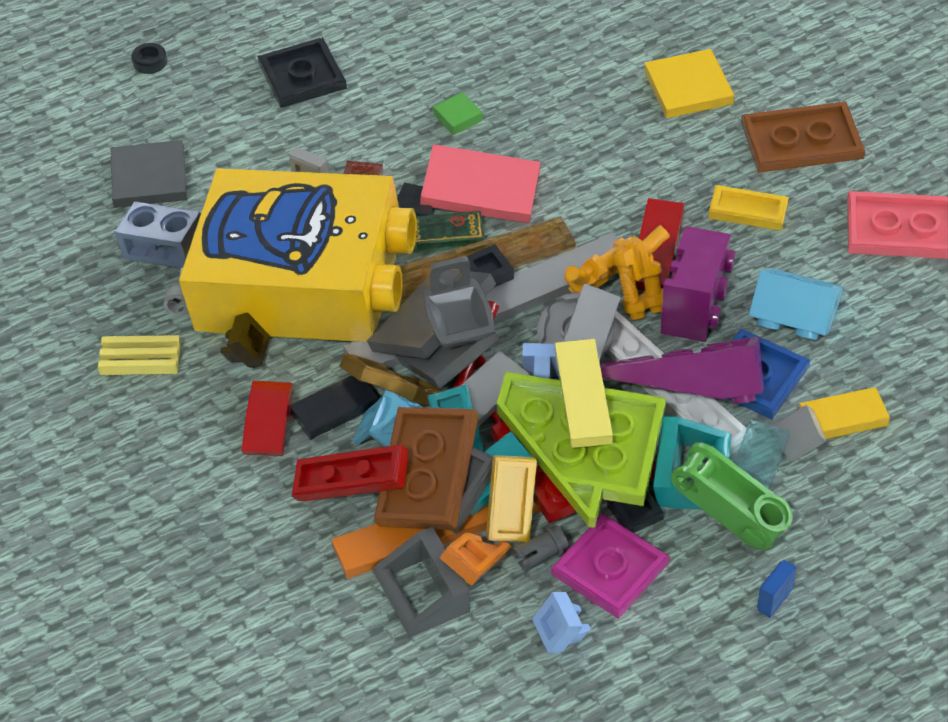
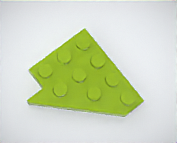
(586, 474)

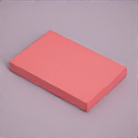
(480, 182)
(897, 224)

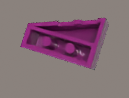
(696, 284)

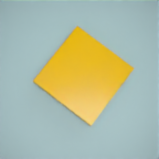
(688, 83)

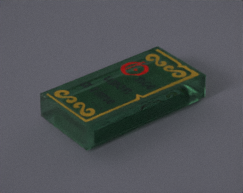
(448, 231)

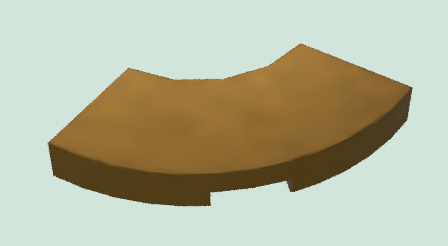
(378, 374)

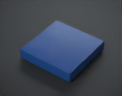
(781, 374)

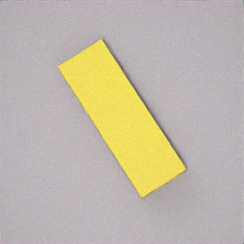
(583, 393)

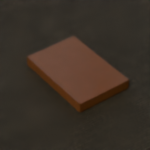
(802, 136)
(436, 468)

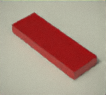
(669, 216)
(350, 473)

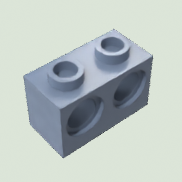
(157, 234)

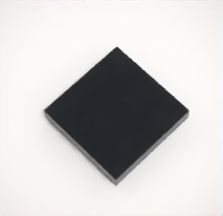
(301, 72)

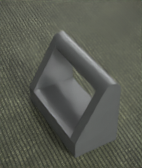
(455, 594)

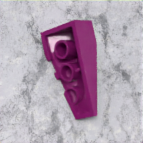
(718, 371)

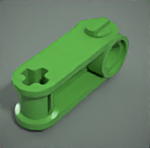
(732, 497)

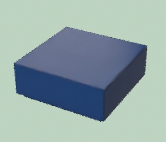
(776, 588)

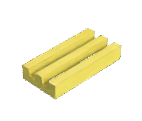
(140, 350)

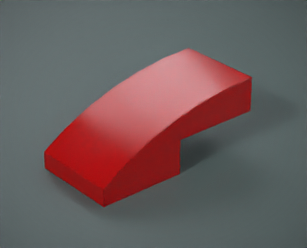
(267, 418)

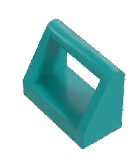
(673, 435)

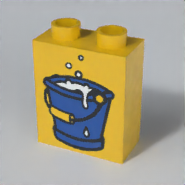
(298, 253)

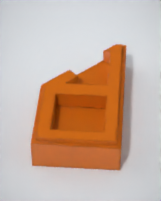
(472, 557)

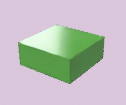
(458, 113)

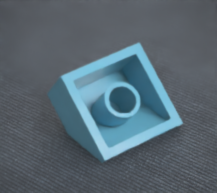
(795, 302)

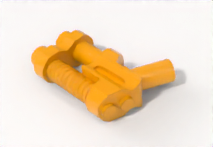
(636, 262)
(594, 271)

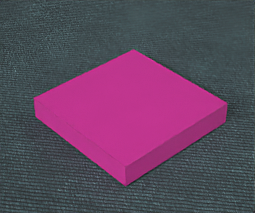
(610, 566)

